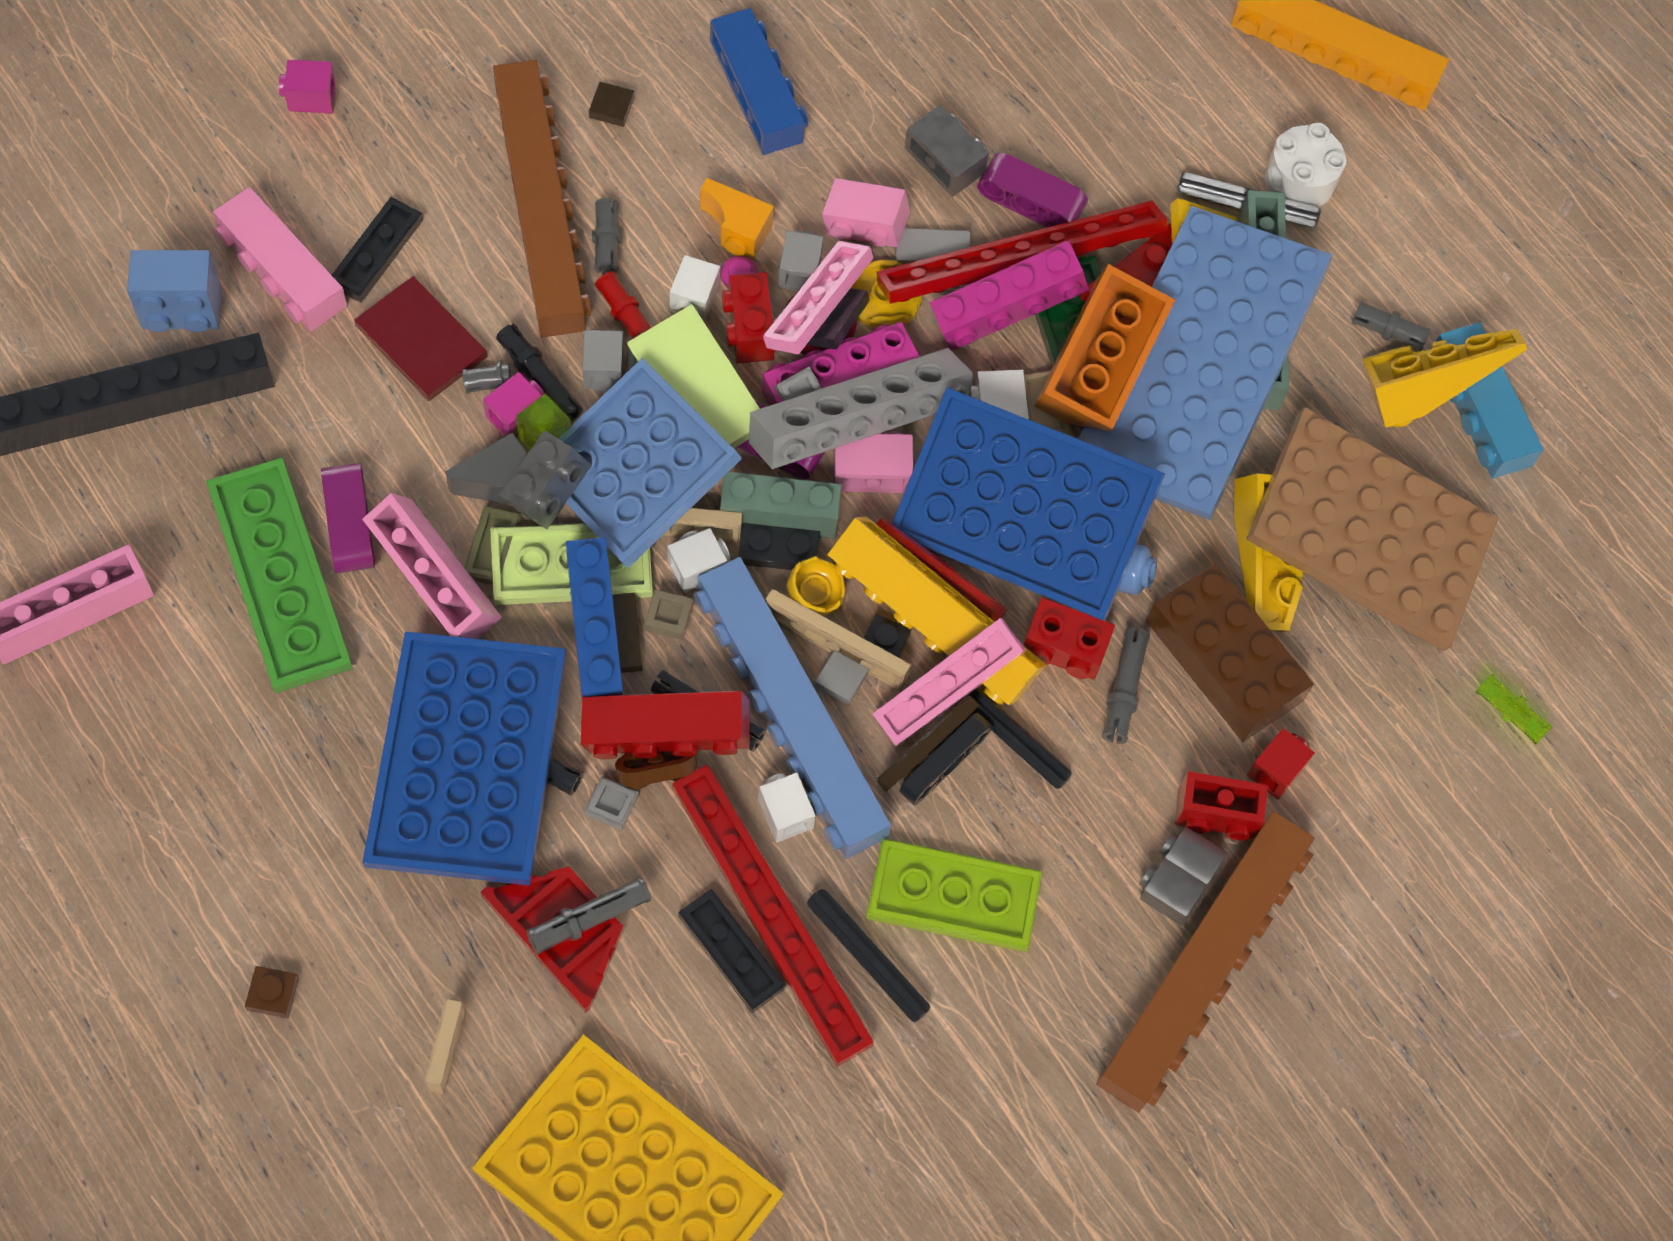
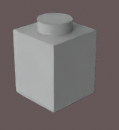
(799, 259)
(602, 359)

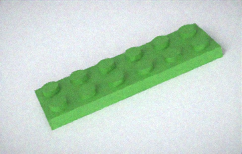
(279, 575)

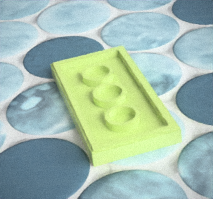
(699, 371)
(538, 565)

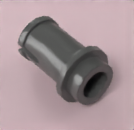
(486, 377)

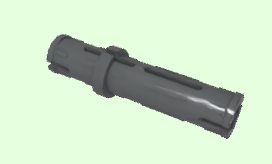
(1123, 699)
(588, 915)

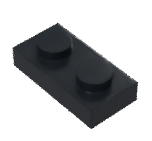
(776, 546)

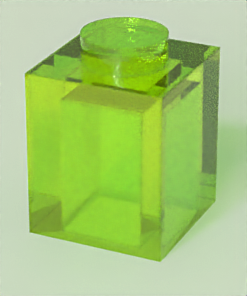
(541, 416)

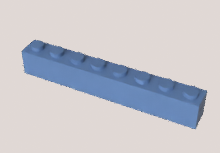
(792, 708)

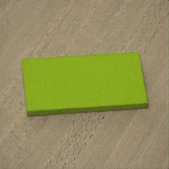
(954, 895)

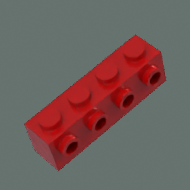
(665, 724)

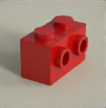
(750, 316)
(1068, 639)
(1221, 805)

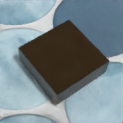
(611, 104)

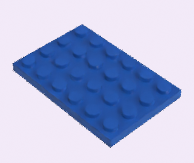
(1027, 503)
(466, 759)

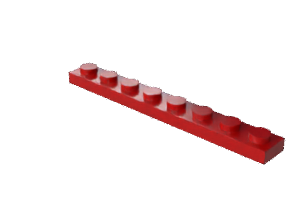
(983, 260)
(772, 916)

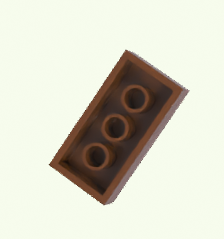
(1229, 652)

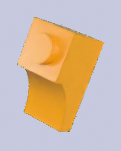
(741, 217)

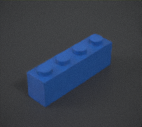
(757, 81)
(593, 618)

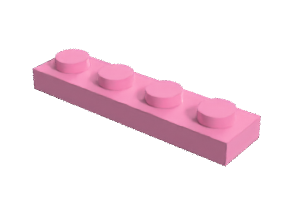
(818, 297)
(949, 682)

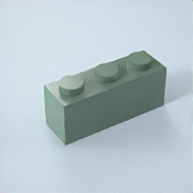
(783, 502)

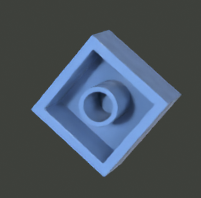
(174, 289)

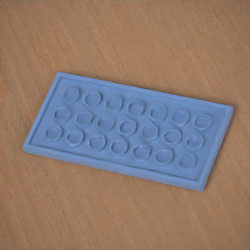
(1216, 355)

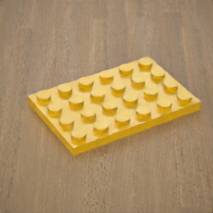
(620, 1163)

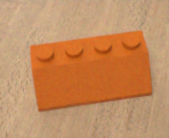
(1105, 351)

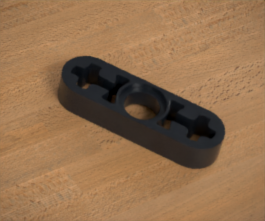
(946, 758)

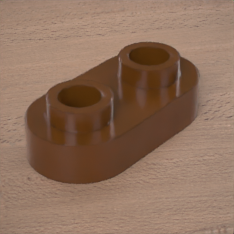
(641, 772)

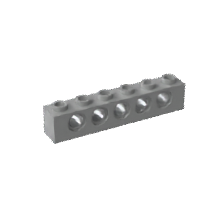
(856, 408)

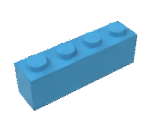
(1495, 417)

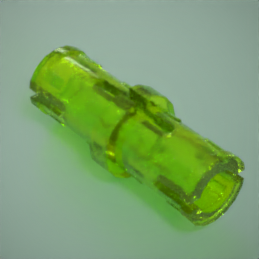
(1514, 709)

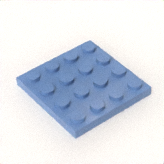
(647, 461)

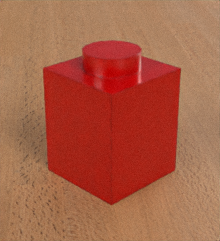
(1281, 762)

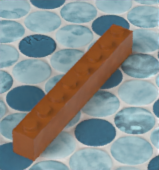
(539, 199)
(1205, 963)

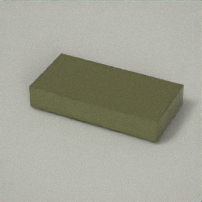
(480, 555)

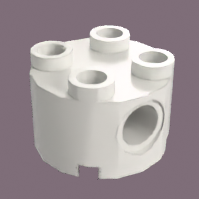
(1306, 164)

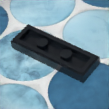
(377, 248)
(731, 951)

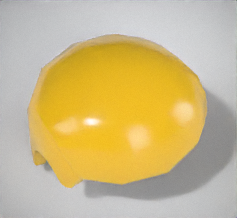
(816, 585)

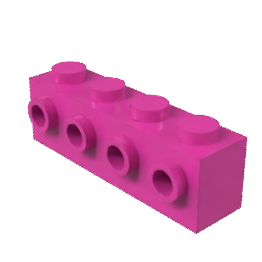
(1009, 295)
(852, 359)

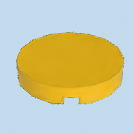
(879, 310)

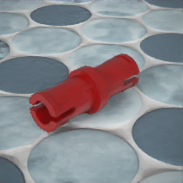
(622, 305)

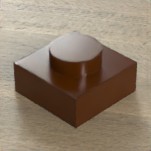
(271, 992)

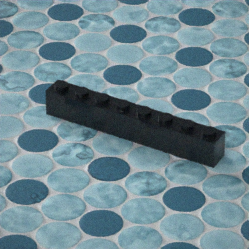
(133, 393)

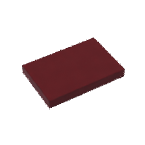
(420, 338)

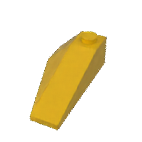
(1415, 383)
(1269, 582)

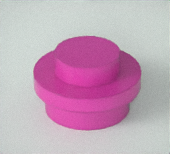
(736, 266)

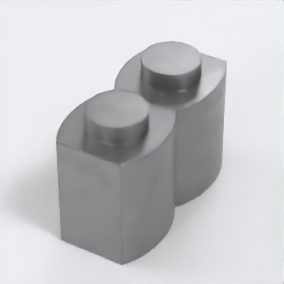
(1182, 875)

